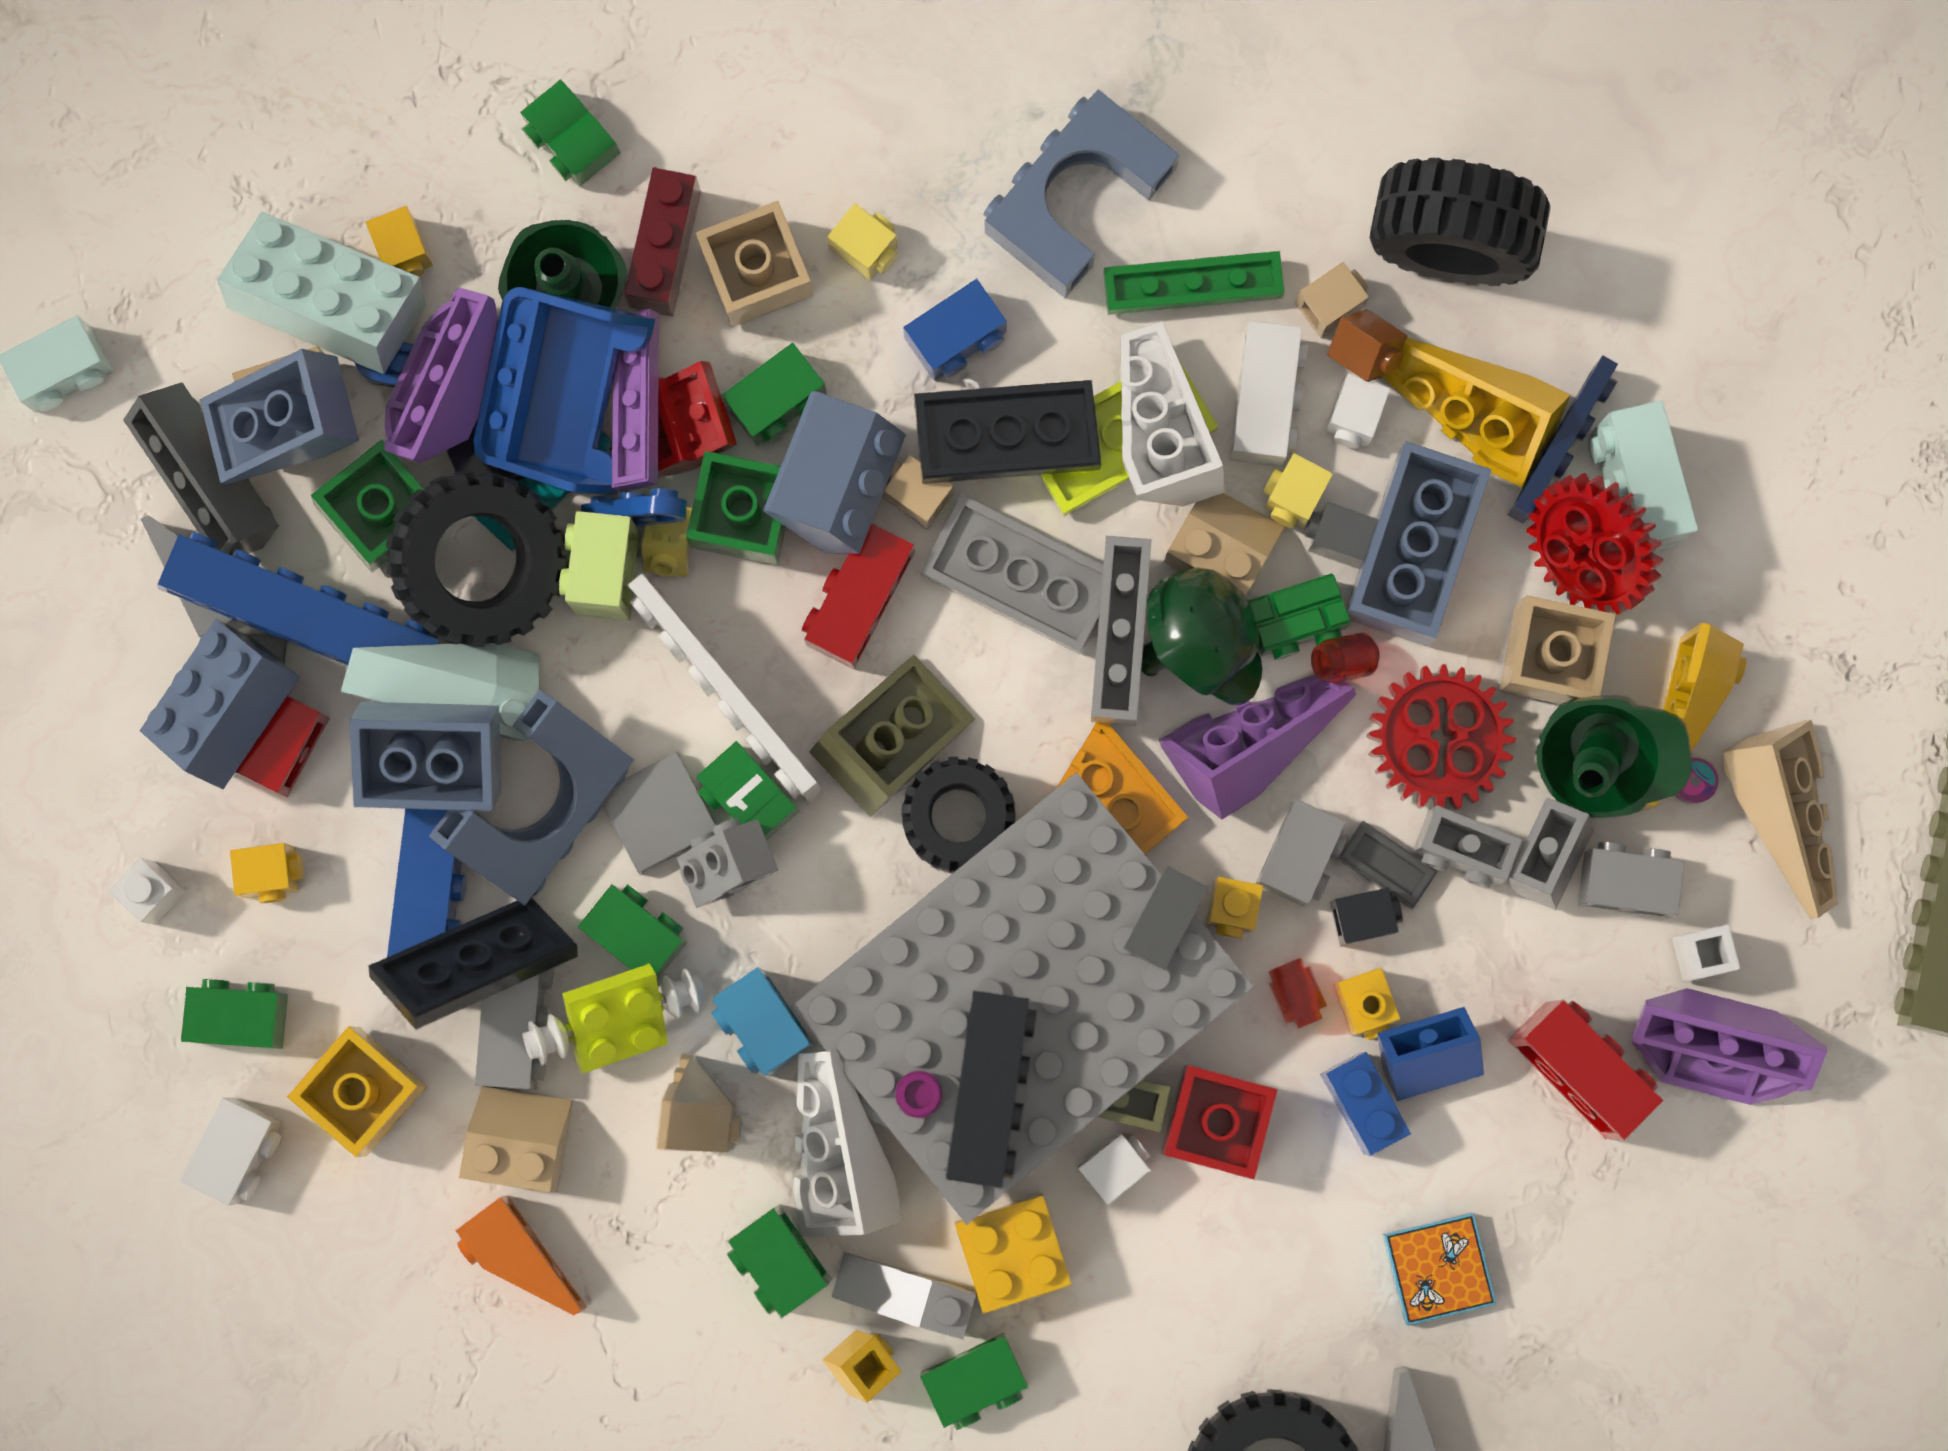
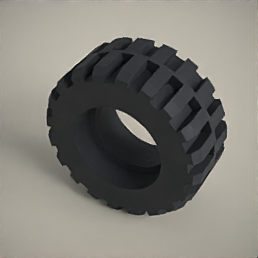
(1460, 222)
(535, 571)
(1272, 1416)

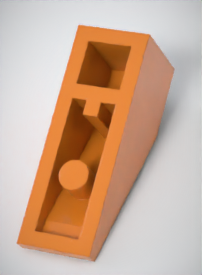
(511, 1250)

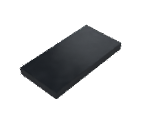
(1007, 431)
(472, 962)

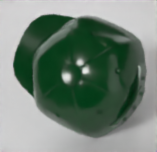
(565, 261)
(1203, 635)
(1613, 755)

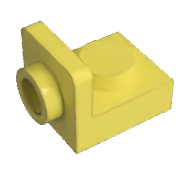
(666, 548)

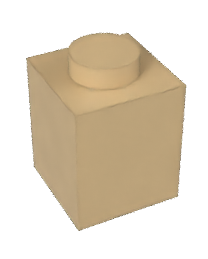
(1332, 297)
(913, 498)

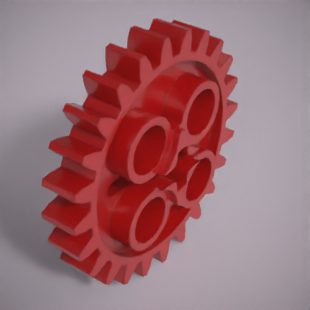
(1594, 544)
(1482, 740)

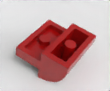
(690, 419)

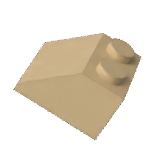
(1225, 538)
(516, 1139)

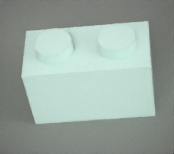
(55, 364)

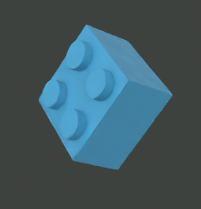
(761, 1022)

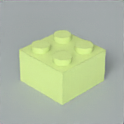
(600, 565)

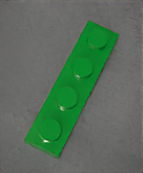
(1193, 282)

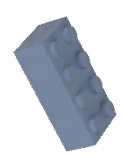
(1417, 543)

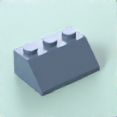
(834, 473)

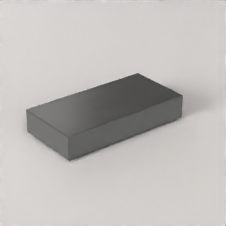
(1387, 864)
(1166, 918)

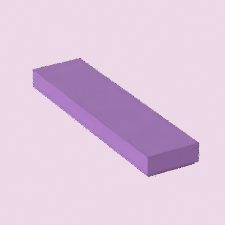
(636, 415)

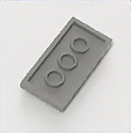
(1017, 573)

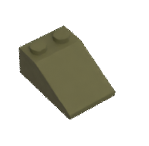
(891, 735)

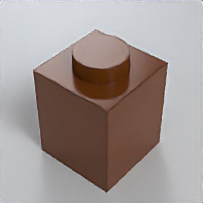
(1367, 345)

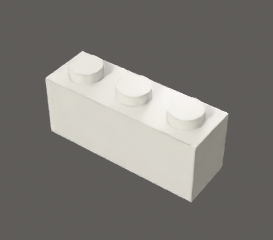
(1268, 393)

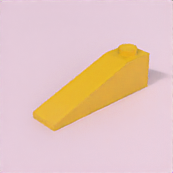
(1486, 407)
(1702, 678)

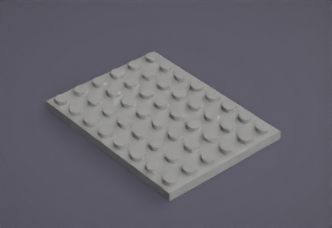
(1038, 921)

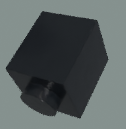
(1366, 916)

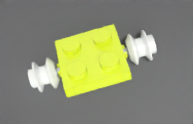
(615, 1018)

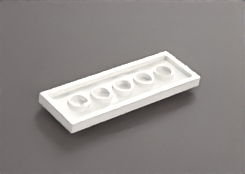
(713, 679)

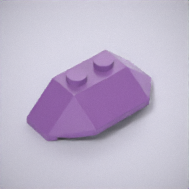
(442, 379)
(1726, 1047)

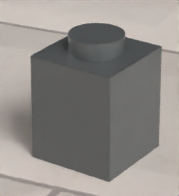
(1341, 534)

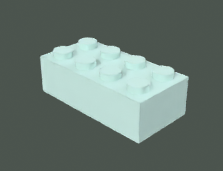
(322, 292)

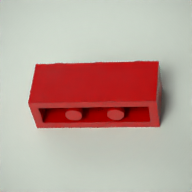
(858, 597)

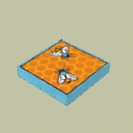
(1439, 1269)

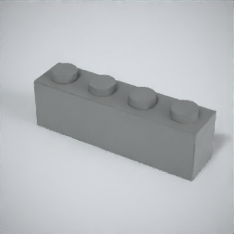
(1121, 630)

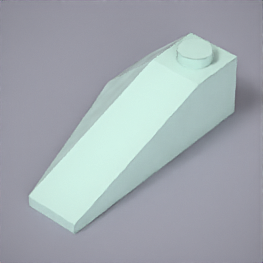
(448, 676)

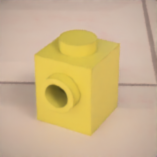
(864, 241)
(1295, 491)

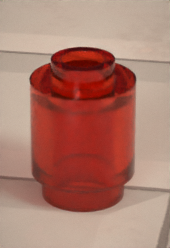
(1345, 658)
(1297, 993)

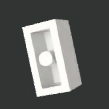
(232, 1152)

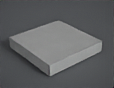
(658, 812)

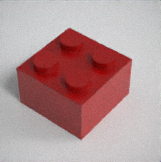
(1219, 1121)

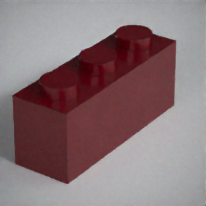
(662, 241)

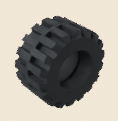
(945, 777)

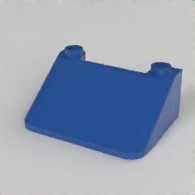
(553, 388)

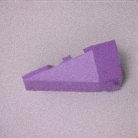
(1244, 751)

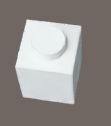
(1357, 412)
(147, 891)
(1705, 953)
(1116, 1167)

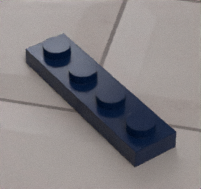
(1574, 425)

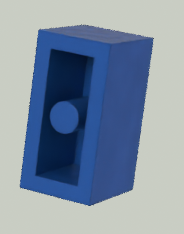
(956, 330)
(1431, 1053)
(1365, 1103)

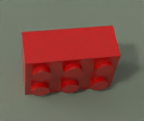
(1587, 1069)

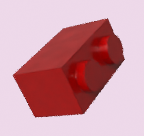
(284, 746)

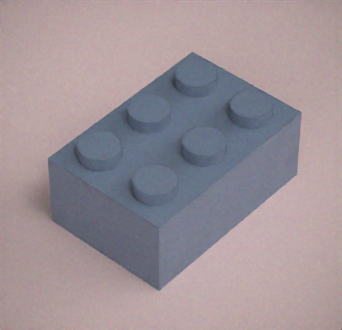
(219, 704)
(425, 756)

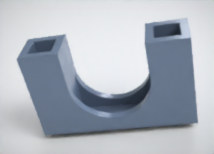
(1096, 135)
(525, 856)

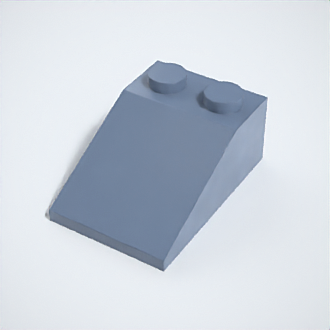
(279, 416)

